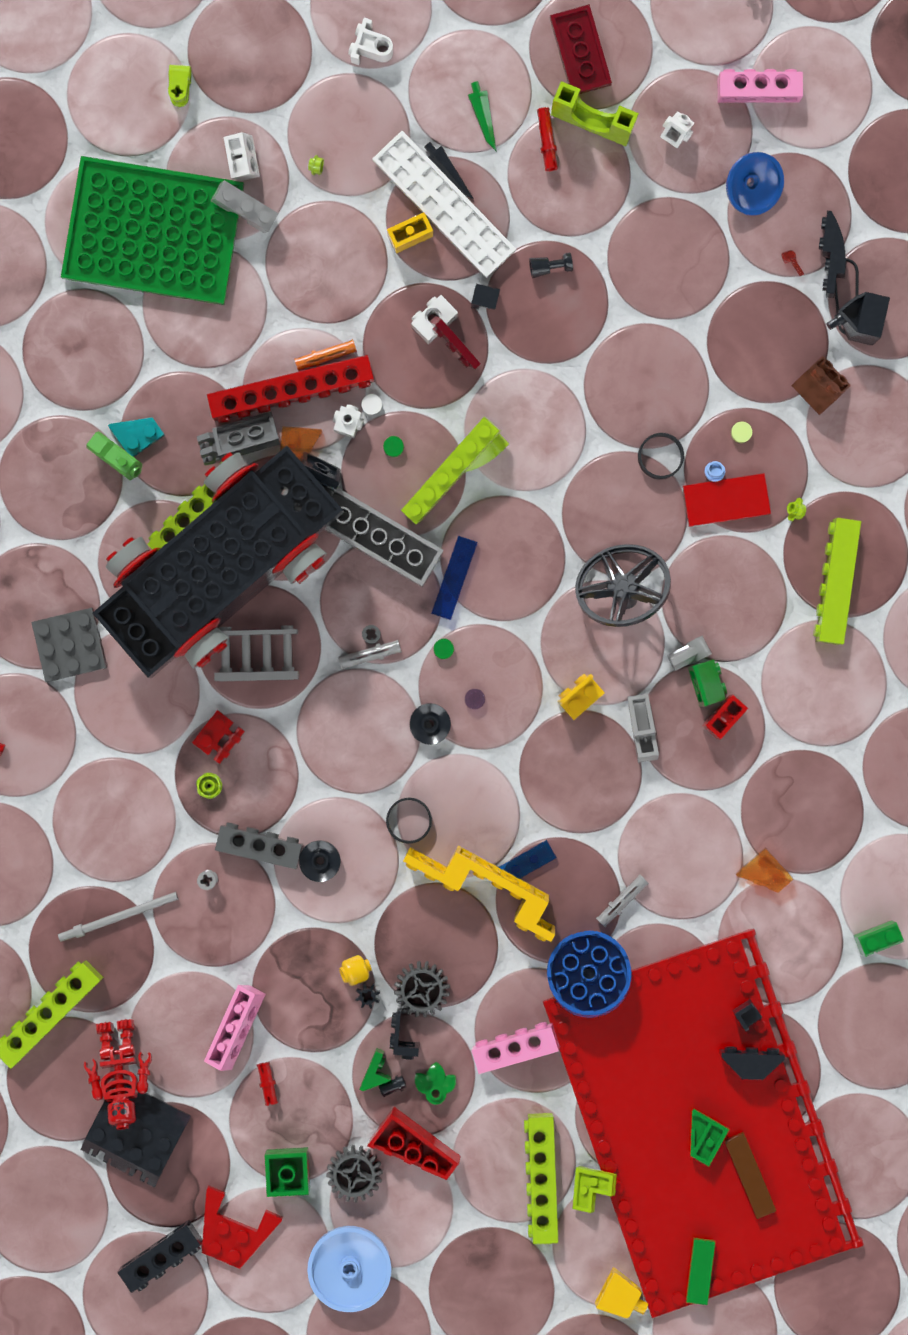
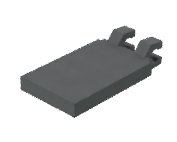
(239, 437)

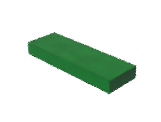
(700, 1271)

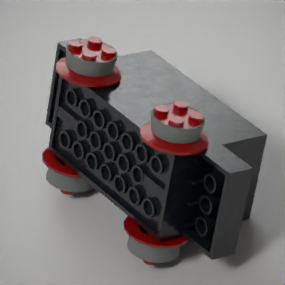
(218, 562)

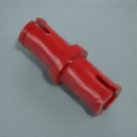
(267, 1083)

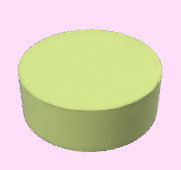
(741, 432)

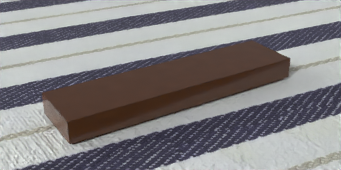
(750, 1175)

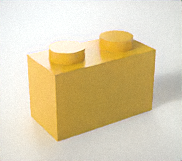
(410, 232)

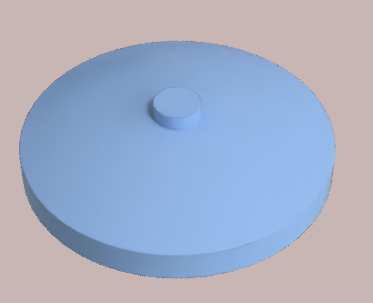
(349, 1269)

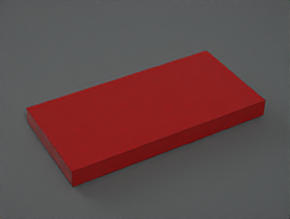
(726, 500)

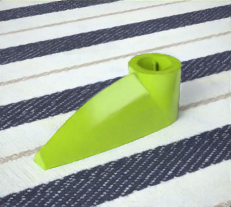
(490, 452)

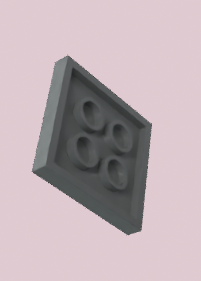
(69, 645)

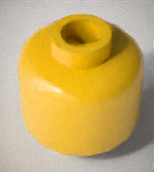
(355, 970)

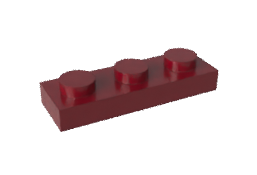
(454, 343)

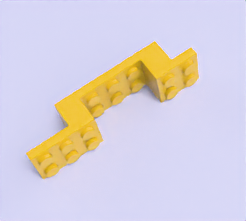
(462, 861)

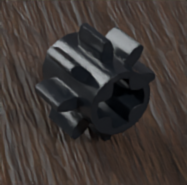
(365, 989)

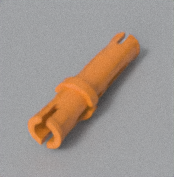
(324, 355)

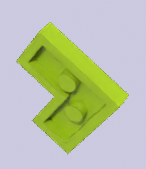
(588, 1183)

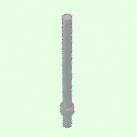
(80, 930)

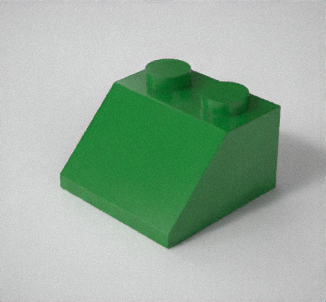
(707, 682)

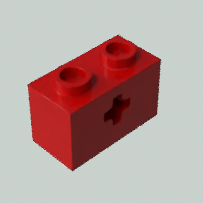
(725, 716)

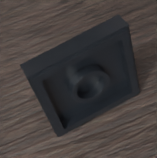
(321, 470)

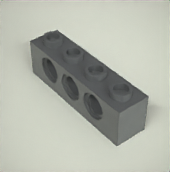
(226, 844)

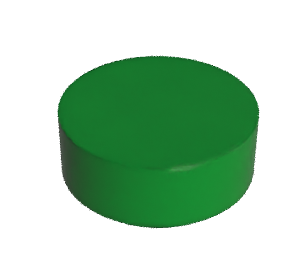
(393, 446)
(443, 648)

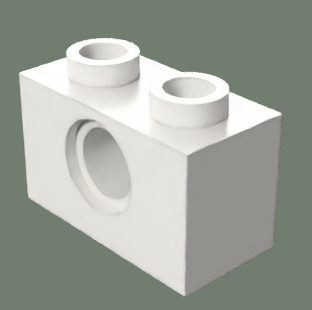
(437, 306)

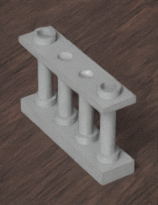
(267, 672)

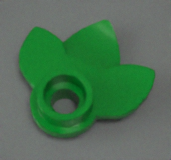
(433, 1081)

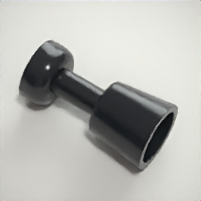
(542, 265)

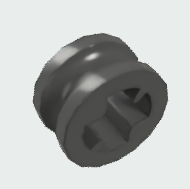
(365, 635)

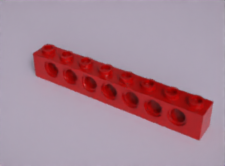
(219, 399)

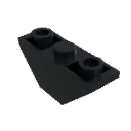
(751, 1062)

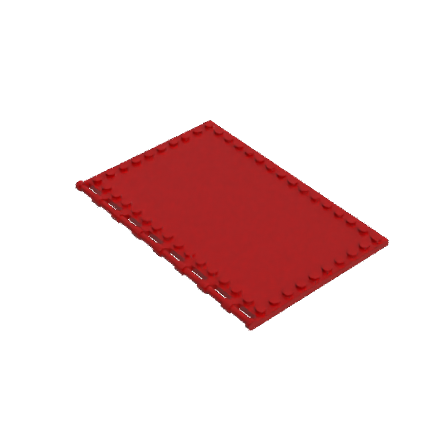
(636, 1090)

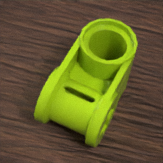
(179, 82)

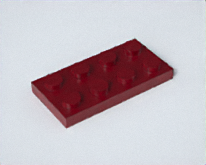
(580, 49)

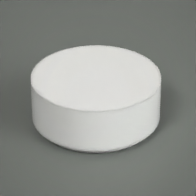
(371, 404)

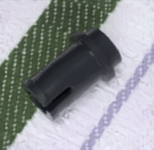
(392, 1086)

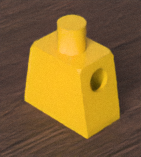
(620, 1296)

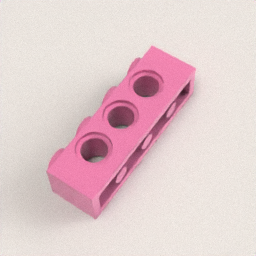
(751, 94)
(234, 1027)
(486, 1062)

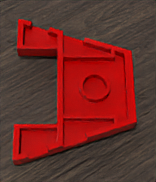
(229, 1239)

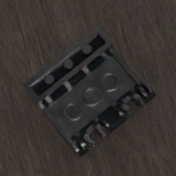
(145, 1143)

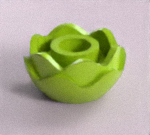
(202, 785)

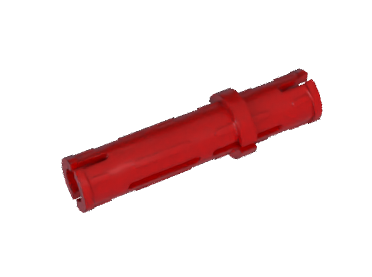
(546, 133)

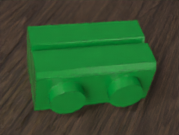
(878, 938)

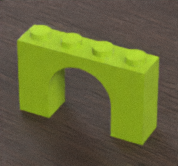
(573, 110)

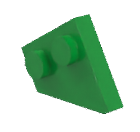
(706, 1137)

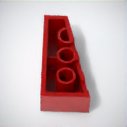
(410, 1142)

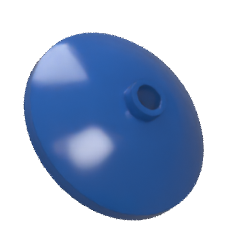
(765, 183)

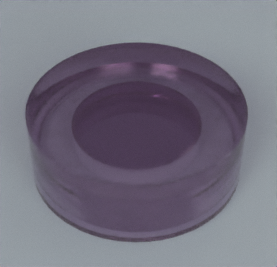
(474, 699)

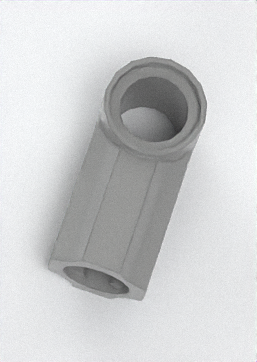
(693, 651)

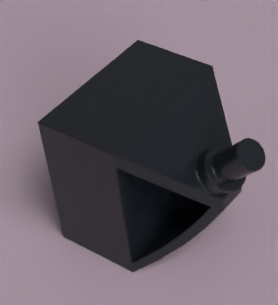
(862, 318)

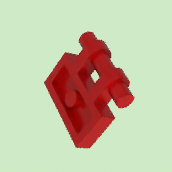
(213, 732)

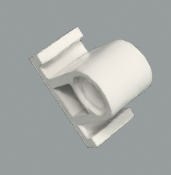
(368, 43)

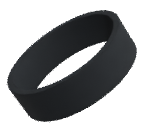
(667, 436)
(405, 841)

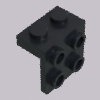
(406, 1049)

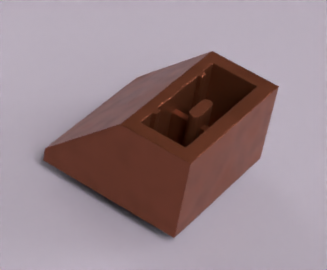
(821, 385)

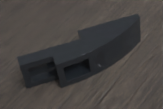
(832, 247)

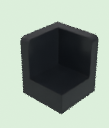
(485, 297)
(747, 1014)

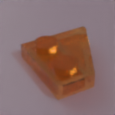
(299, 439)
(766, 871)

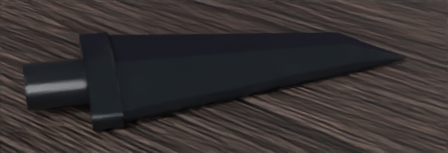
(442, 161)

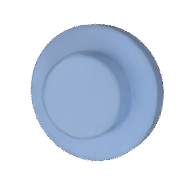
(714, 471)

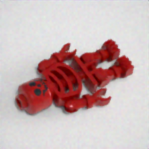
(120, 1110)

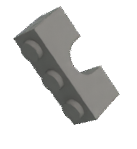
(250, 209)

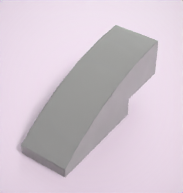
(643, 728)

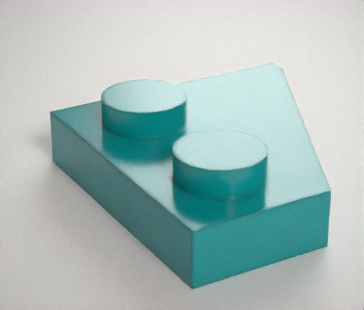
(137, 434)

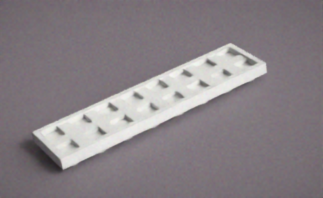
(444, 204)

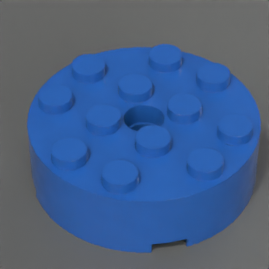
(589, 996)

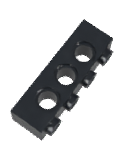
(130, 1271)

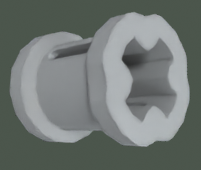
(204, 885)

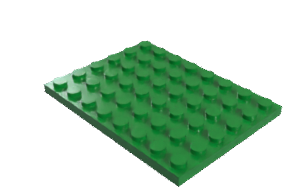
(150, 231)

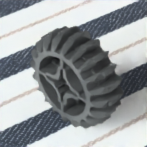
(430, 984)
(373, 1178)

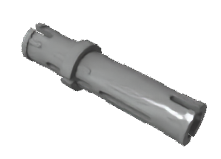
(394, 647)
(604, 918)

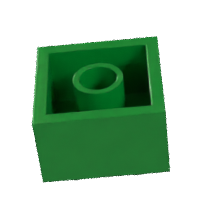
(287, 1172)

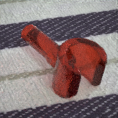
(790, 256)

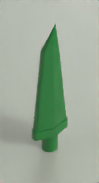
(481, 107)

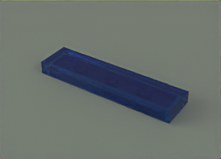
(454, 578)

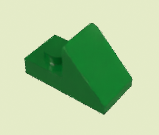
(373, 1077)

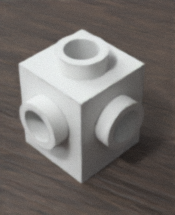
(677, 129)
(348, 428)

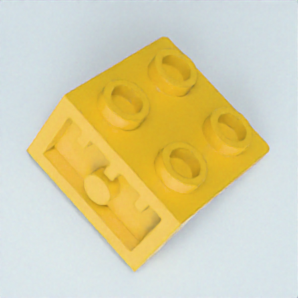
(581, 696)

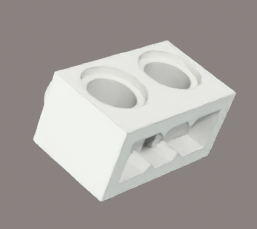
(241, 156)

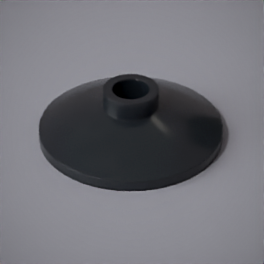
(441, 724)
(312, 869)

